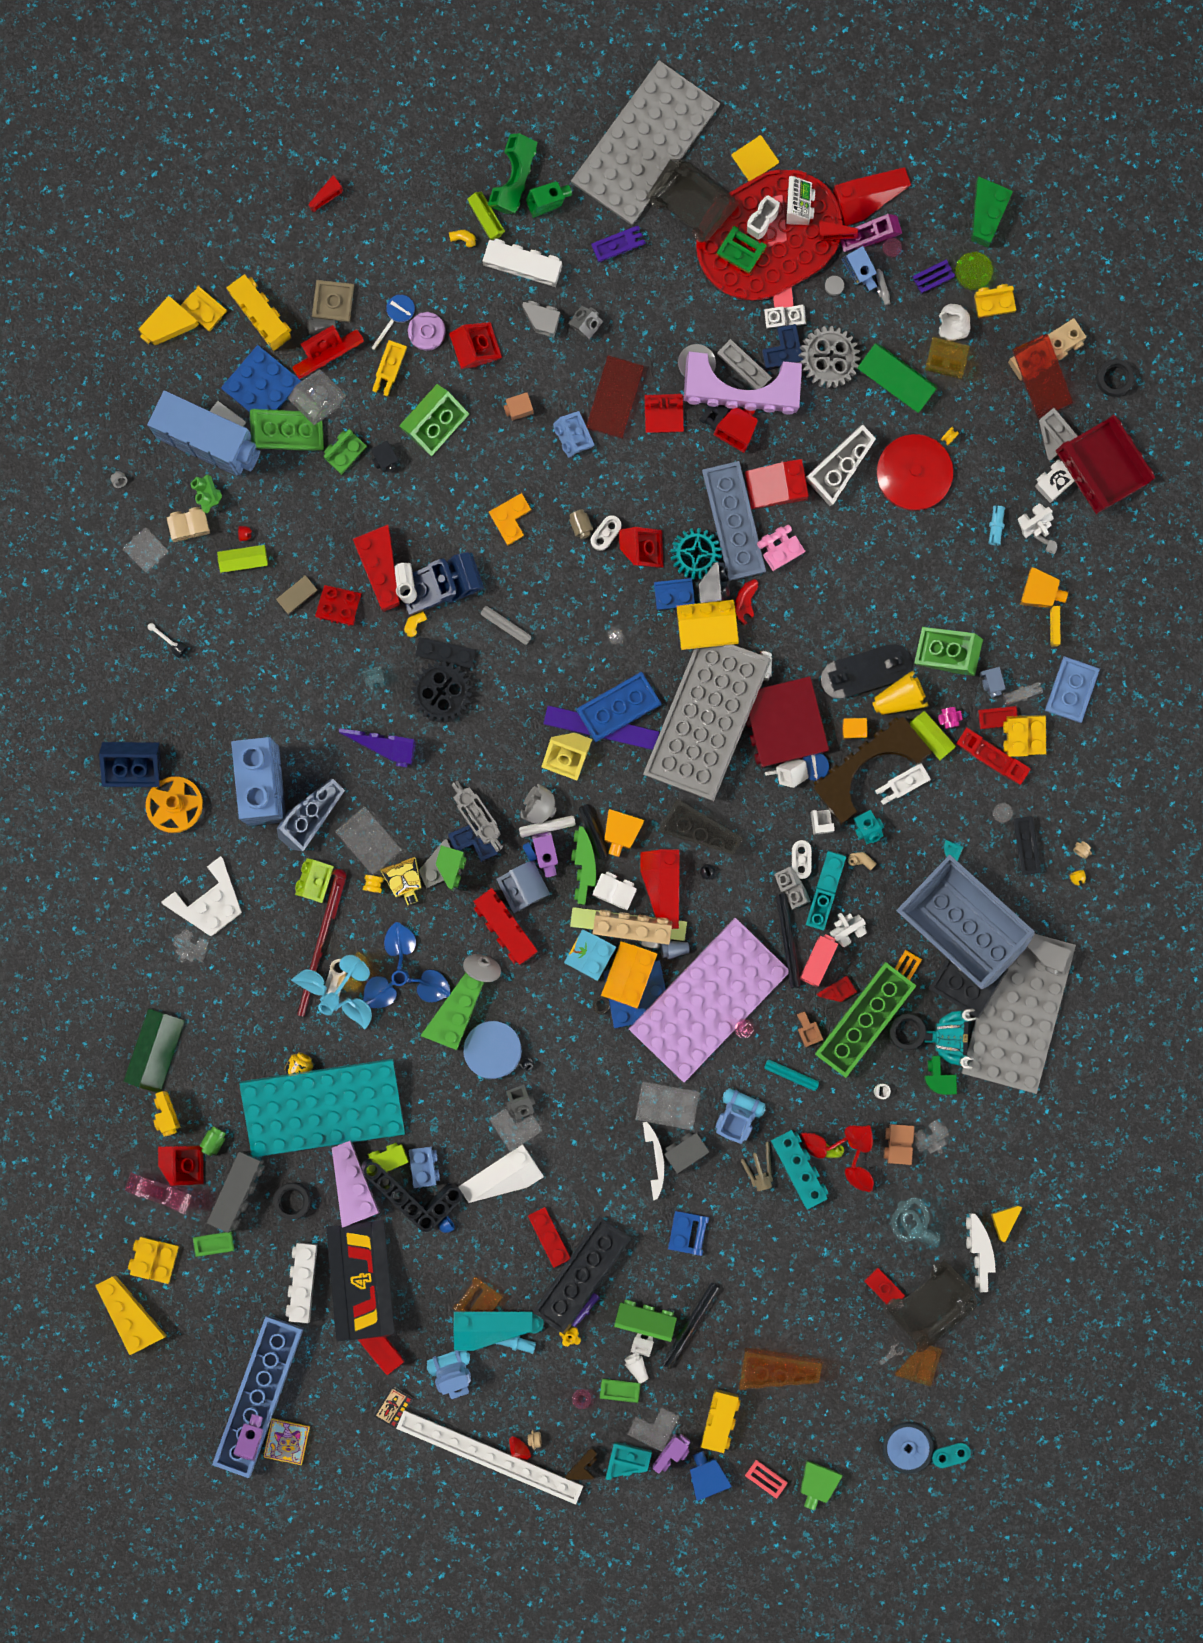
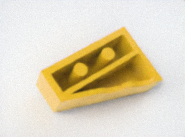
(720, 1421)

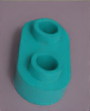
(951, 1455)

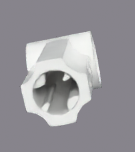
(405, 581)
(334, 978)

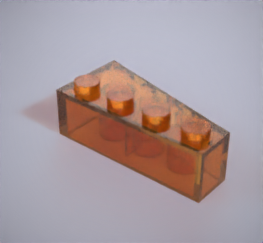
(777, 1369)

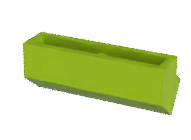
(485, 215)
(242, 558)
(932, 735)

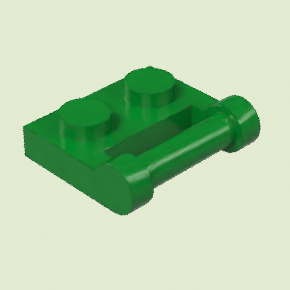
(738, 254)

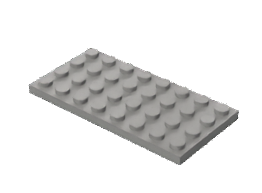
(648, 132)
(707, 719)
(1018, 1023)

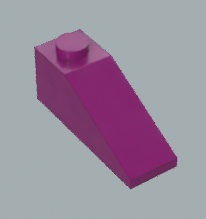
(873, 232)

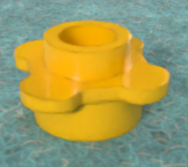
(572, 1331)

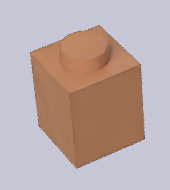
(518, 406)

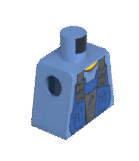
(857, 260)

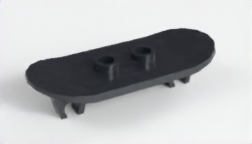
(866, 671)

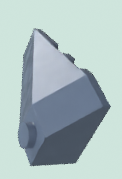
(306, 818)

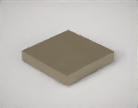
(333, 301)

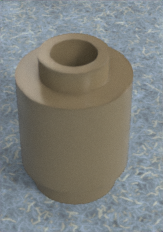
(581, 524)

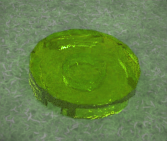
(974, 270)

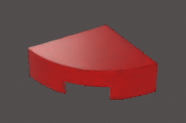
(518, 1448)

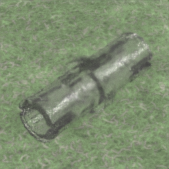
(1022, 693)

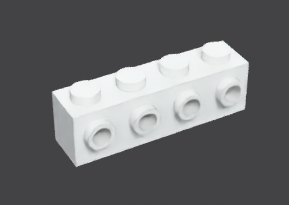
(303, 1282)

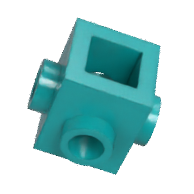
(868, 827)

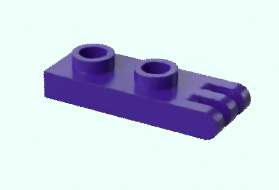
(617, 244)

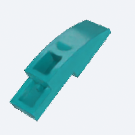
(825, 890)

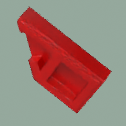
(839, 990)

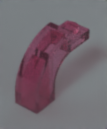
(158, 1192)

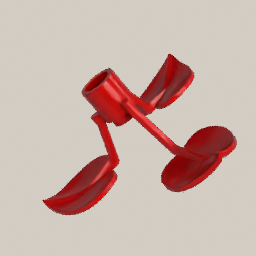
(858, 1138)

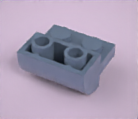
(523, 886)

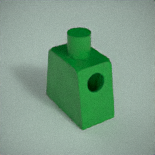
(547, 198)

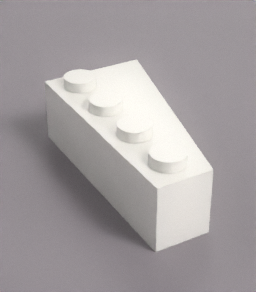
(837, 468)

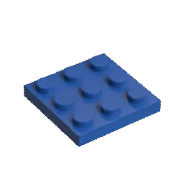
(260, 382)
(625, 1015)

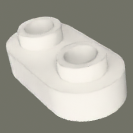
(605, 533)
(801, 859)

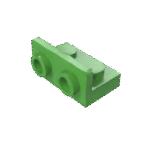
(344, 451)

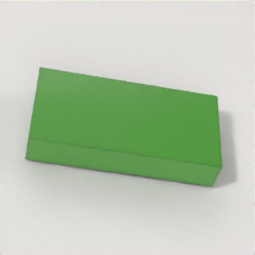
(213, 1244)
(620, 1390)

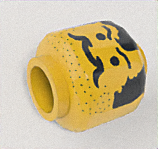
(298, 1063)

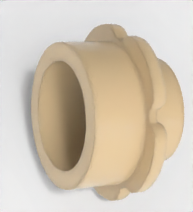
(1082, 849)
(534, 1439)

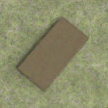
(296, 595)

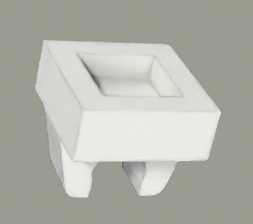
(642, 1346)

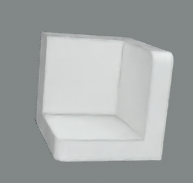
(792, 772)
(821, 822)

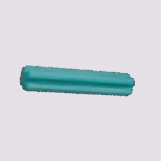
(791, 1075)

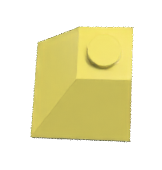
(567, 754)

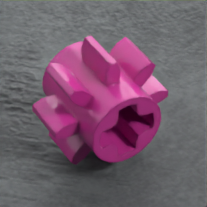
(950, 717)

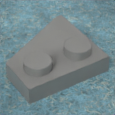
(1055, 432)
(429, 871)

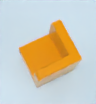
(854, 728)

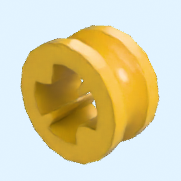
(949, 436)

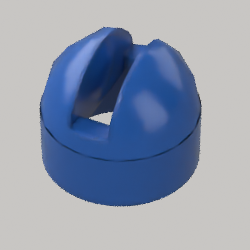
(446, 1225)

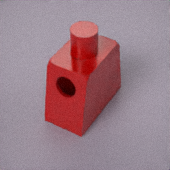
(737, 428)

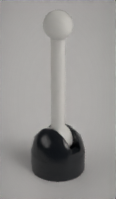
(178, 648)

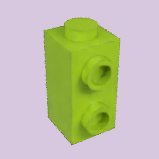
(390, 1159)

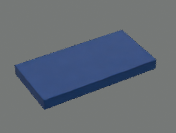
(618, 707)

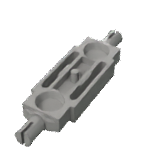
(466, 801)

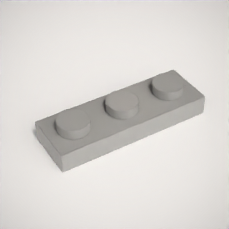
(744, 365)

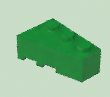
(988, 210)

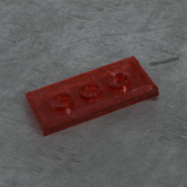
(1042, 375)
(615, 397)

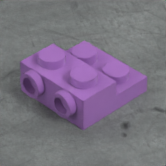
(675, 1449)

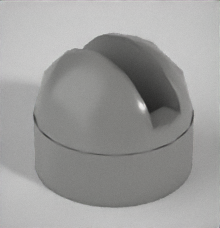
(118, 483)

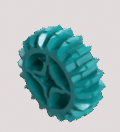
(687, 553)

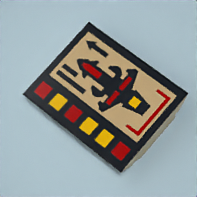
(393, 1407)

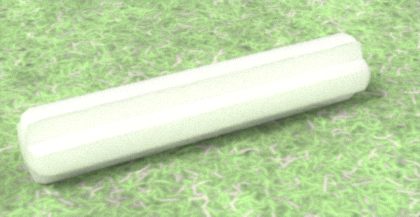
(547, 826)

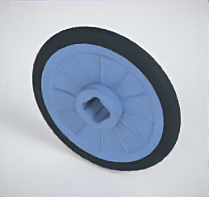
(905, 1461)

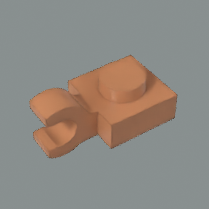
(809, 1032)

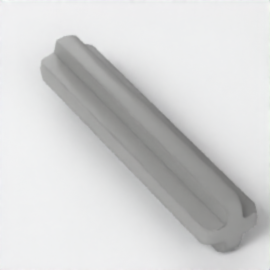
(506, 625)

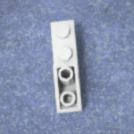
(980, 1243)

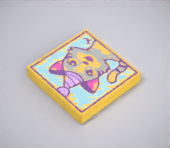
(286, 1441)

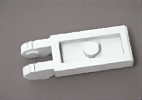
(905, 782)

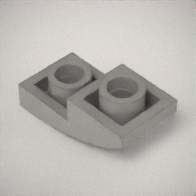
(793, 887)

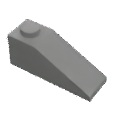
(1049, 955)

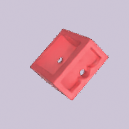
(819, 960)

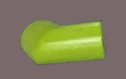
(835, 1152)

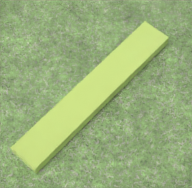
(585, 919)

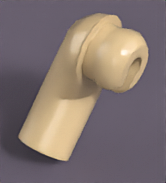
(861, 858)

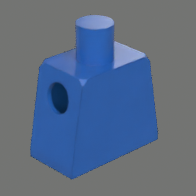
(707, 1476)

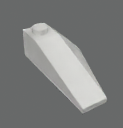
(506, 1175)

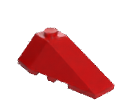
(867, 194)
(661, 880)

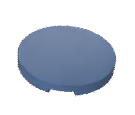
(492, 1050)

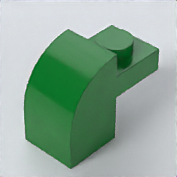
(939, 1083)

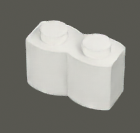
(760, 220)
(614, 891)

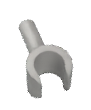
(1051, 545)

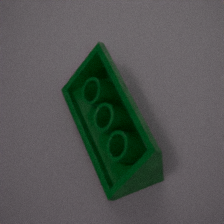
(154, 1051)

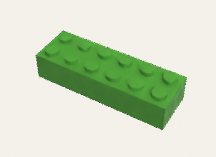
(865, 1019)

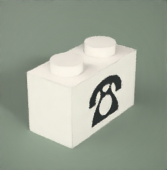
(1054, 482)

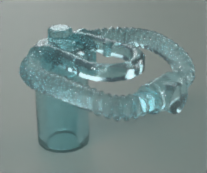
(920, 1231)

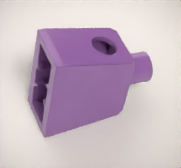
(544, 844)
(246, 1447)

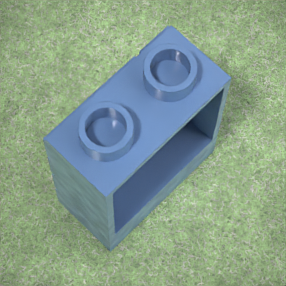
(203, 434)
(258, 781)

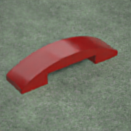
(992, 756)

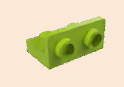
(313, 880)

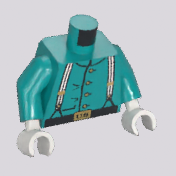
(952, 1037)

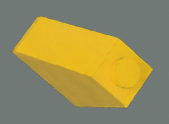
(166, 323)

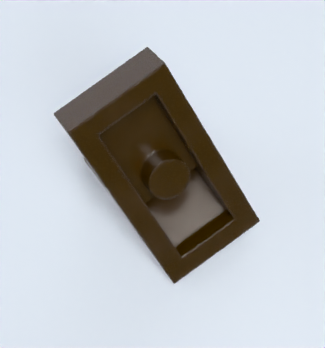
(578, 1471)

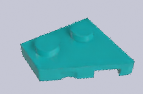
(627, 1460)

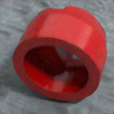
(244, 533)

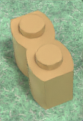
(188, 524)

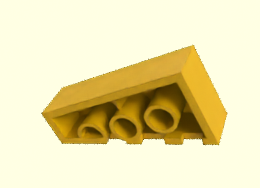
(129, 1317)

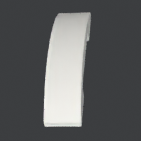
(657, 1183)

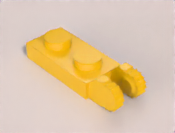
(389, 365)

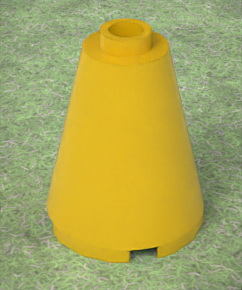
(901, 696)

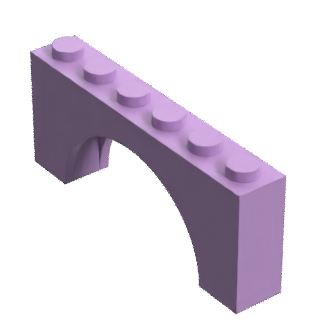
(704, 387)

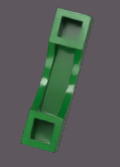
(520, 152)

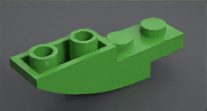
(584, 857)

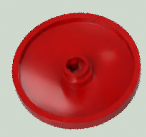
(914, 472)

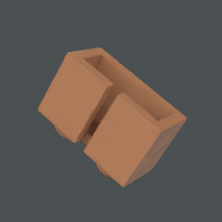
(899, 1144)

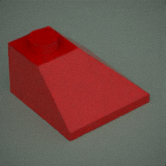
(642, 546)
(181, 1164)

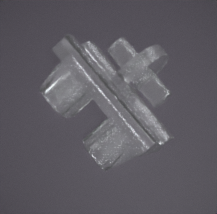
(187, 949)
(923, 1142)

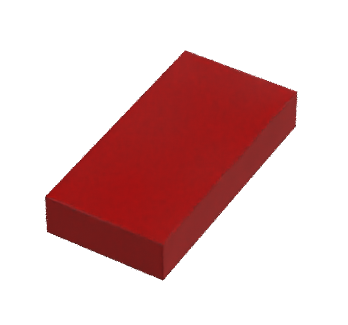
(995, 717)

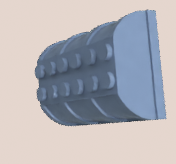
(966, 923)

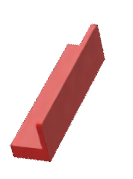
(383, 1353)

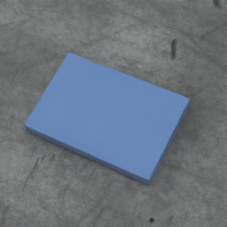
(1072, 689)

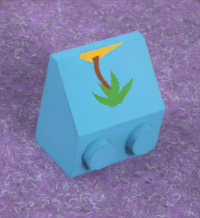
(590, 955)

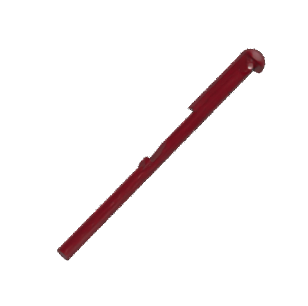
(330, 912)

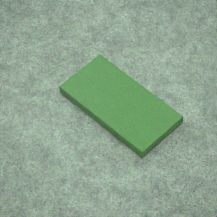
(285, 430)

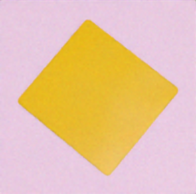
(755, 158)

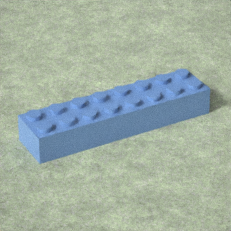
(259, 1390)

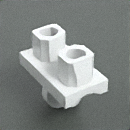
(1037, 524)
(846, 926)

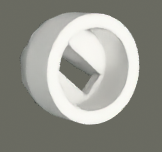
(885, 1091)

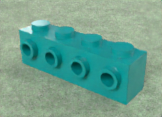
(799, 1170)

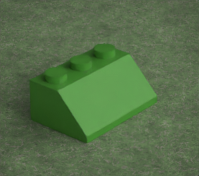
(434, 419)
(645, 1320)

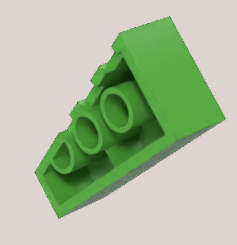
(453, 1016)

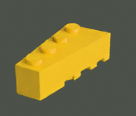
(259, 312)

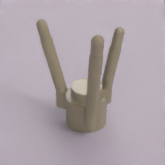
(762, 1180)

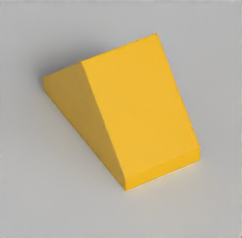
(1005, 1220)

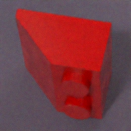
(475, 345)

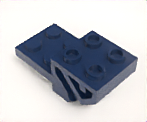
(444, 582)

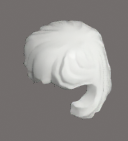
(954, 322)

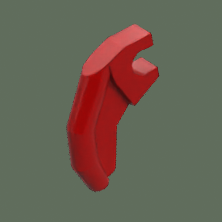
(743, 600)

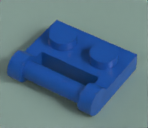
(682, 1230)

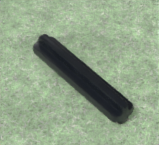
(593, 831)

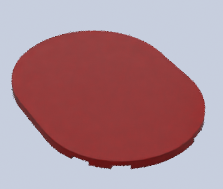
(784, 262)

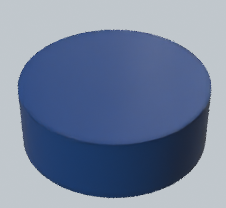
(529, 852)

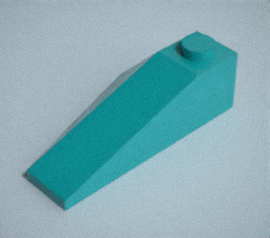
(484, 1328)

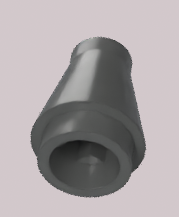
(317, 325)

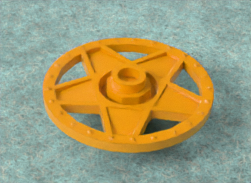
(174, 805)

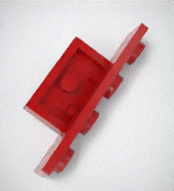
(324, 348)

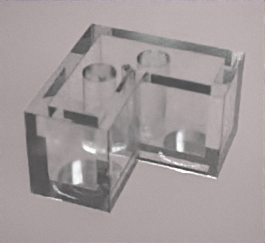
(513, 1134)

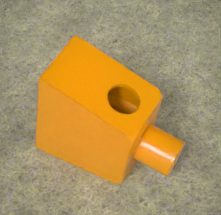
(1042, 590)
(621, 831)

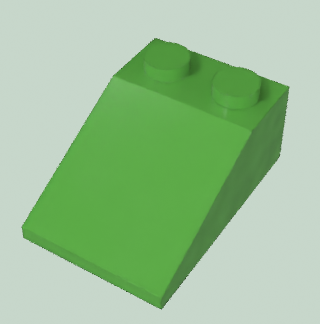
(949, 650)

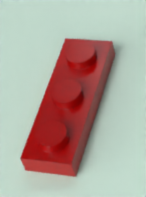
(549, 1237)

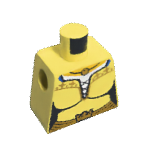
(404, 879)

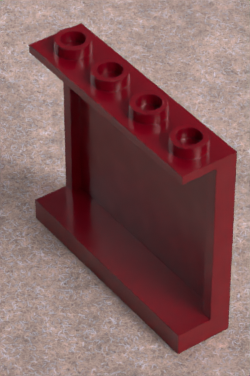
(1105, 464)
(786, 723)

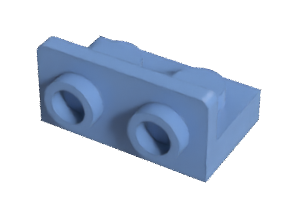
(573, 433)
(423, 1167)

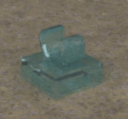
(372, 676)

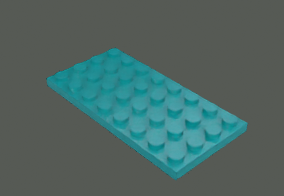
(322, 1107)

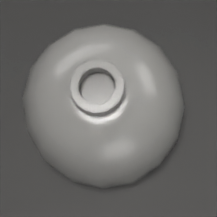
(539, 805)

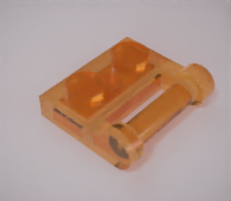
(487, 1300)

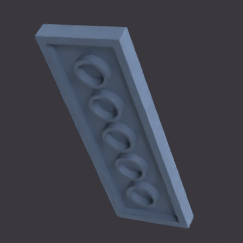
(733, 520)

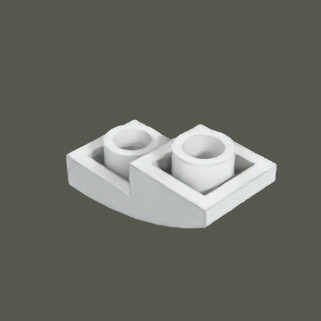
(786, 316)

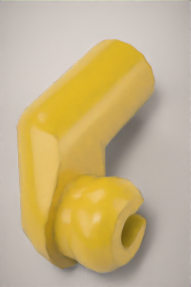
(463, 235)

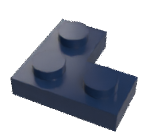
(787, 351)
(466, 837)

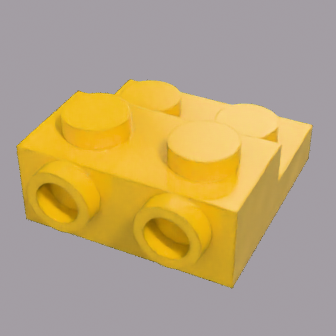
(1025, 735)
(167, 1119)
(153, 1259)

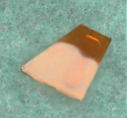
(921, 1366)

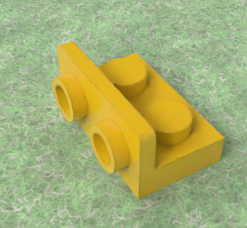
(995, 301)

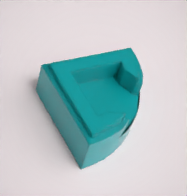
(952, 849)

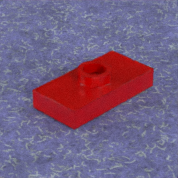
(883, 1286)

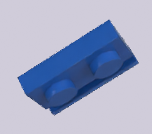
(673, 593)

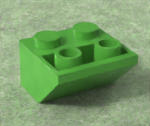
(449, 863)

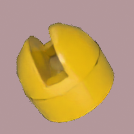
(1078, 876)

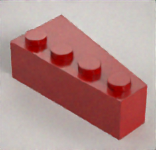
(378, 560)
(505, 926)

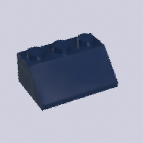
(130, 764)

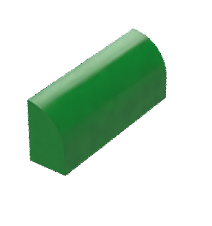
(897, 377)

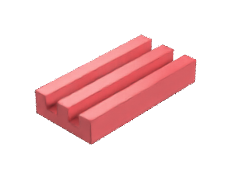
(779, 1488)

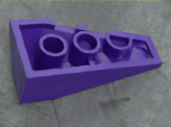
(394, 748)

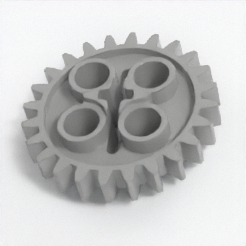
(829, 340)

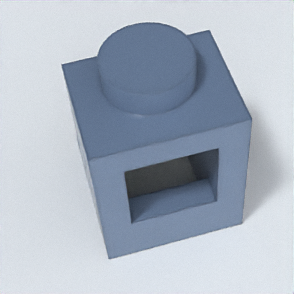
(993, 682)

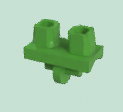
(206, 493)

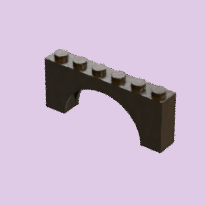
(896, 740)

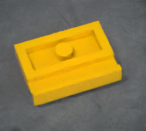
(204, 308)

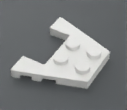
(213, 908)

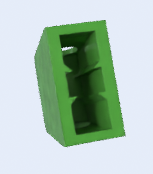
(818, 1483)

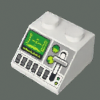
(799, 201)

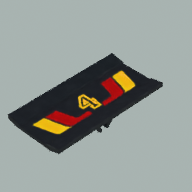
(360, 1281)

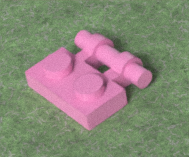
(783, 553)

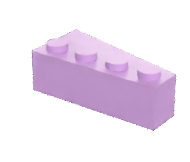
(353, 1190)

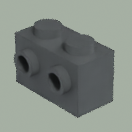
(686, 1152)

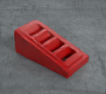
(326, 194)
(833, 231)

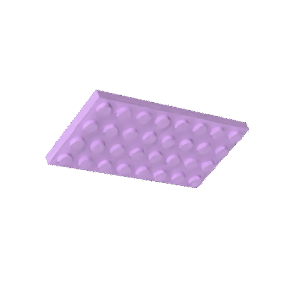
(709, 1000)

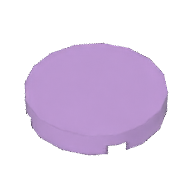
(426, 331)

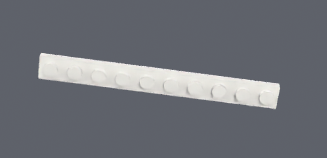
(489, 1457)

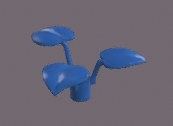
(378, 990)

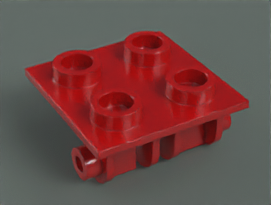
(664, 413)
(338, 605)

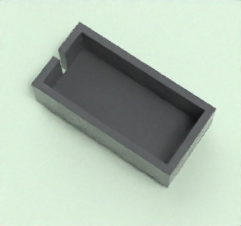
(235, 1192)

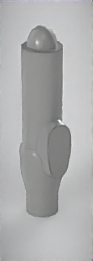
(882, 288)

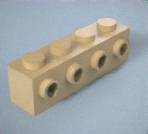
(1062, 340)
(632, 927)

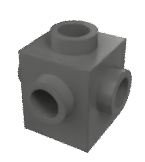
(585, 322)
(520, 1102)

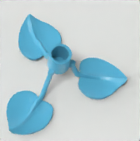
(356, 1008)

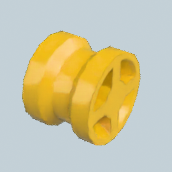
(373, 884)

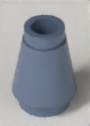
(674, 949)

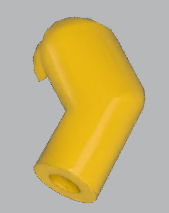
(411, 624)

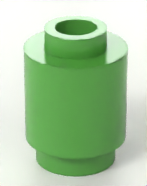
(212, 1141)

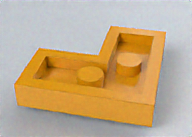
(505, 516)

